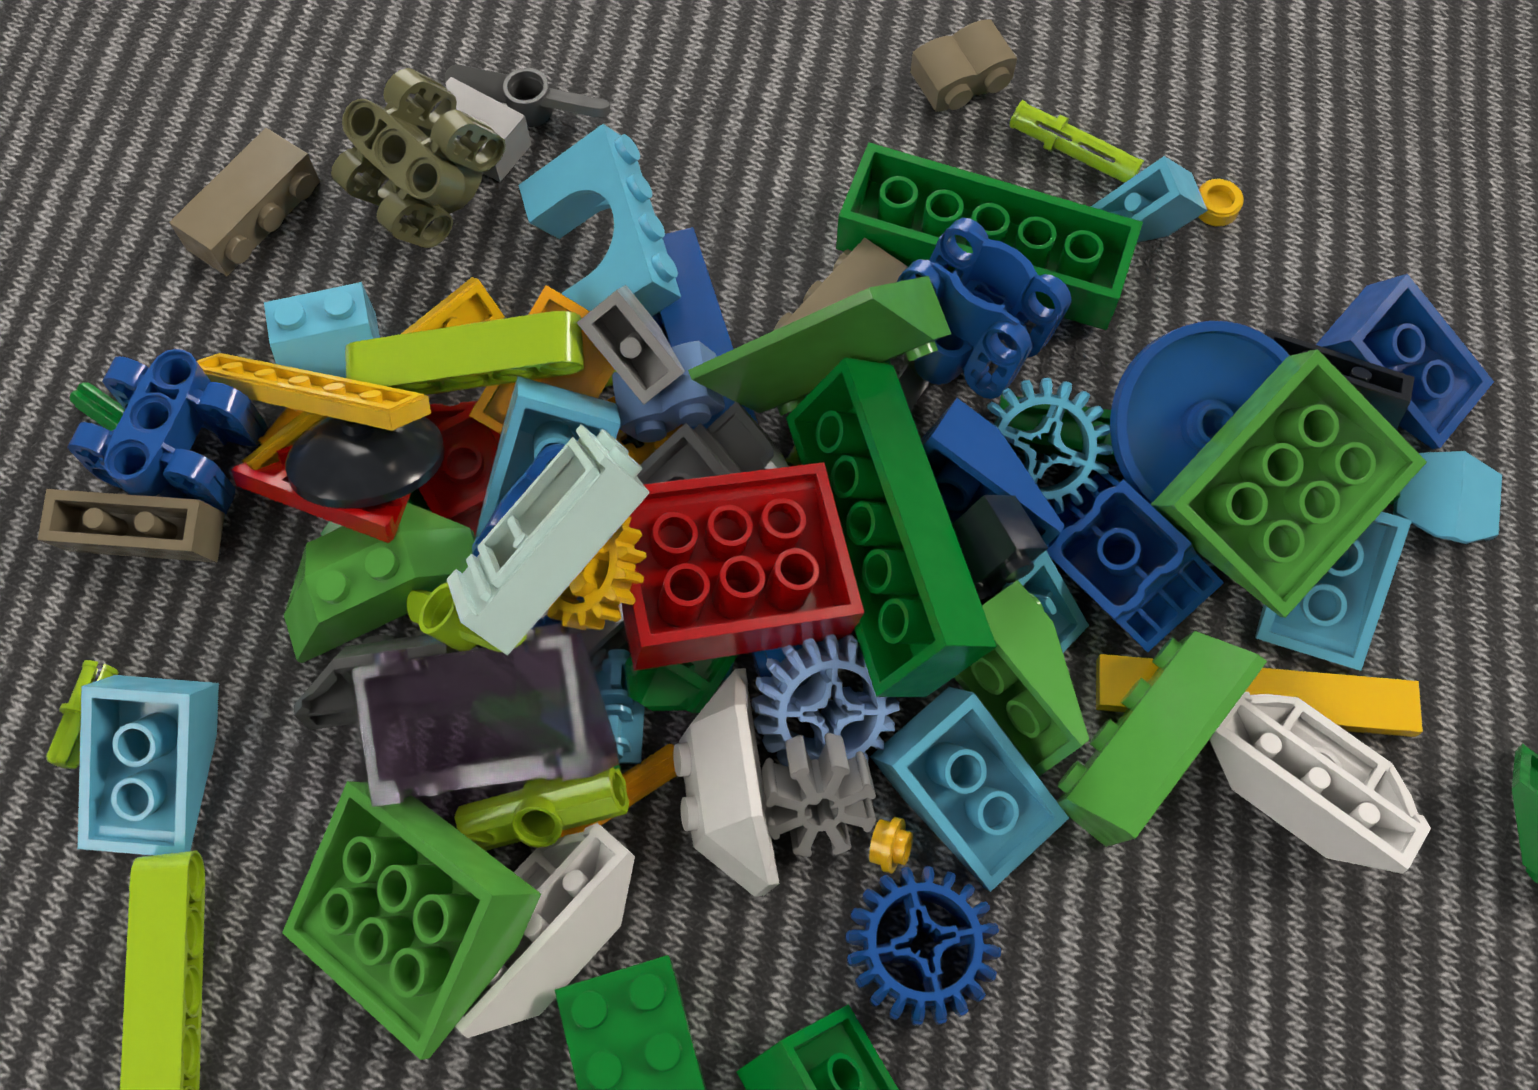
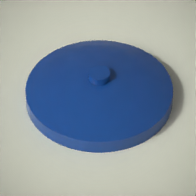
(1182, 395)

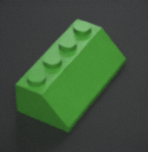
(1156, 736)

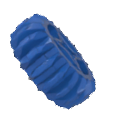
(928, 973)

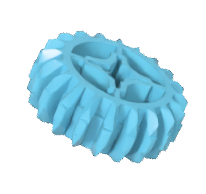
(1052, 424)

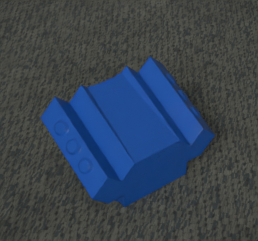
(1130, 560)

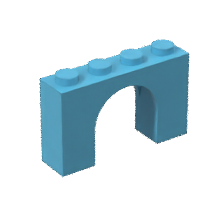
(597, 176)

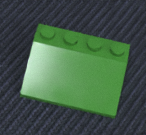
(795, 358)
(1290, 481)
(407, 915)

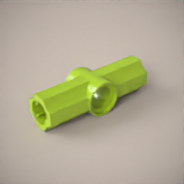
(543, 810)

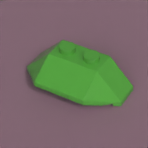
(360, 583)

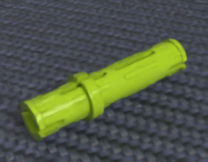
(1027, 118)

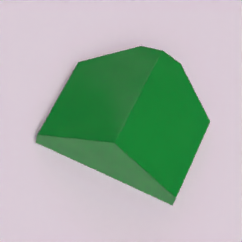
(678, 685)

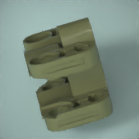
(414, 153)

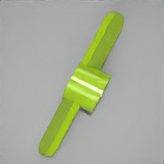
(439, 619)

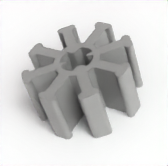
(818, 795)

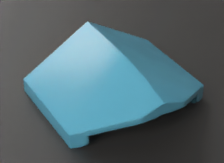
(1453, 498)

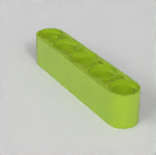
(471, 354)
(164, 973)

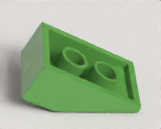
(1027, 681)

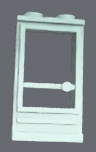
(547, 538)

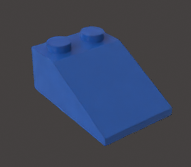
(1404, 332)
(976, 460)

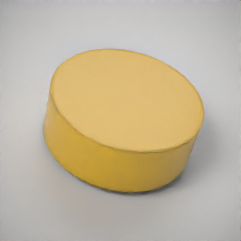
(1222, 201)

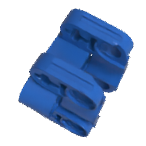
(983, 303)
(159, 459)

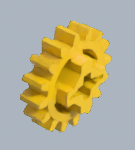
(602, 583)

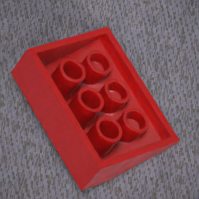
(739, 567)

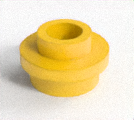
(890, 844)

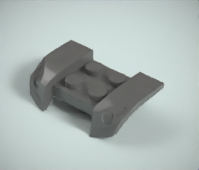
(726, 447)

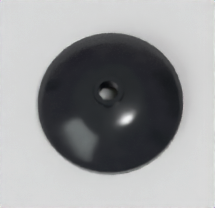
(363, 465)

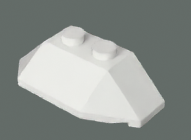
(1319, 782)
(726, 788)
(579, 910)

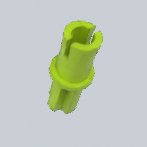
(65, 746)

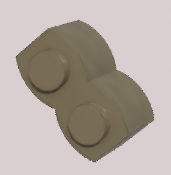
(963, 65)

